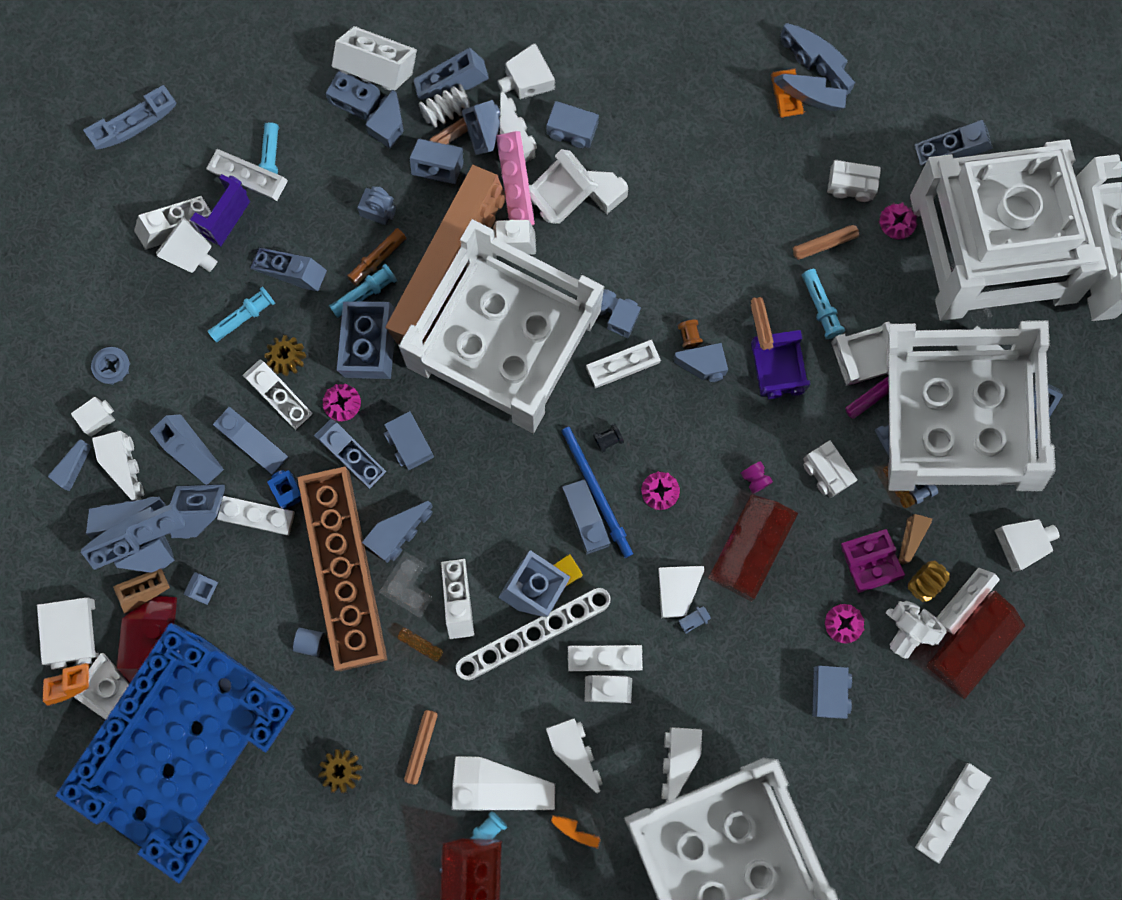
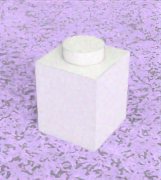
(93, 416)

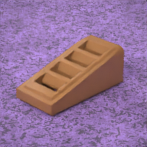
(914, 532)
(137, 599)

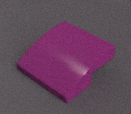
(872, 560)

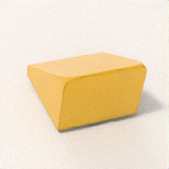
(570, 568)

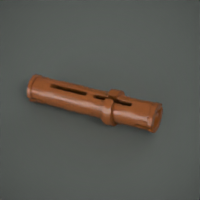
(369, 263)

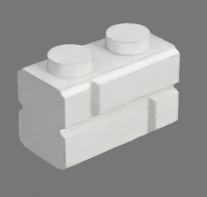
(853, 180)
(829, 469)

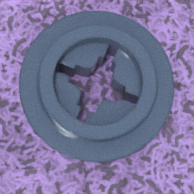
(100, 365)

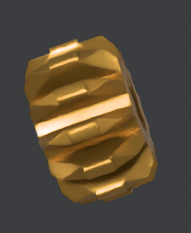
(276, 358)
(928, 581)
(349, 771)

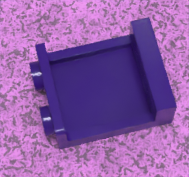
(226, 212)
(781, 367)

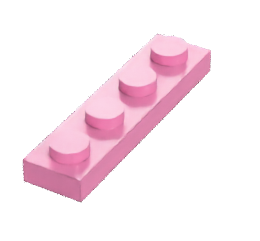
(515, 176)

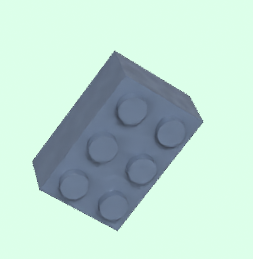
(364, 341)

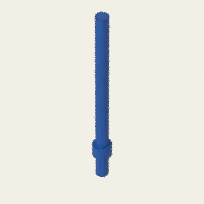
(617, 532)

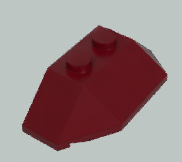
(142, 631)

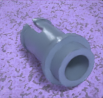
(694, 619)

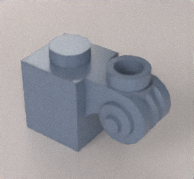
(376, 205)
(623, 313)

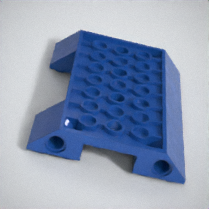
(154, 728)

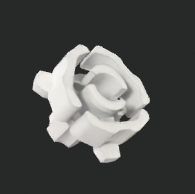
(914, 628)

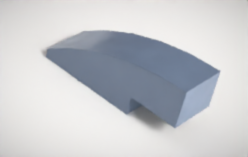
(812, 91)

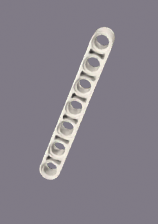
(525, 644)

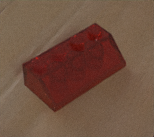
(753, 546)
(977, 644)
(471, 869)

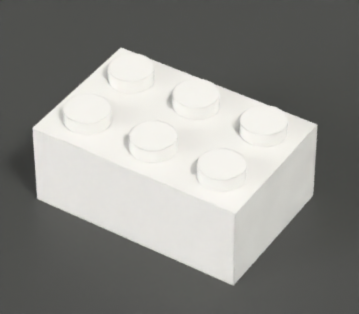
(374, 58)

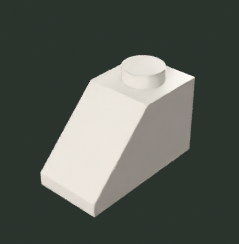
(610, 190)

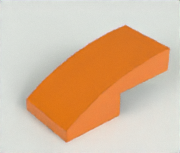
(786, 103)
(65, 686)
(568, 827)

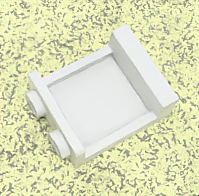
(561, 187)
(862, 354)
(66, 632)

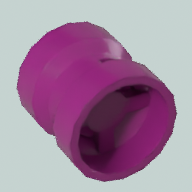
(756, 476)

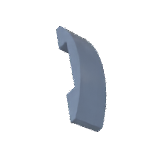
(133, 121)

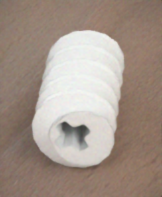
(445, 105)

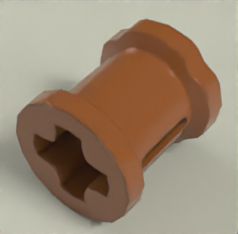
(690, 334)

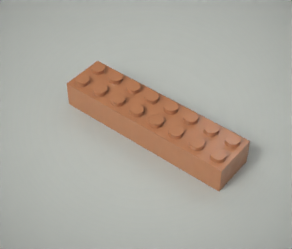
(476, 200)
(342, 569)

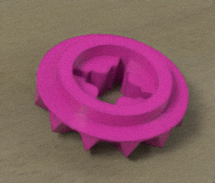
(900, 230)
(351, 406)
(653, 499)
(833, 623)

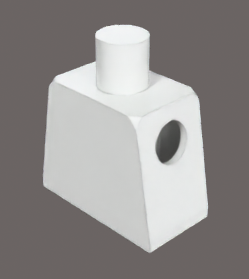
(527, 74)
(517, 234)
(186, 248)
(1026, 542)
(608, 689)

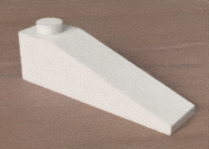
(492, 786)

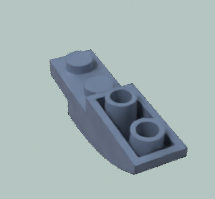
(813, 50)
(130, 533)

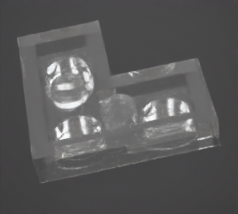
(401, 586)

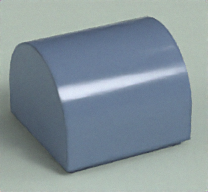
(200, 588)
(308, 642)

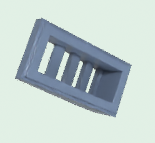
(69, 467)

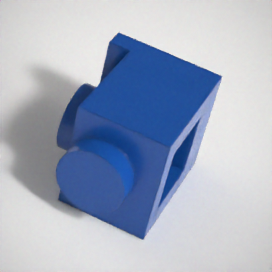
(277, 484)

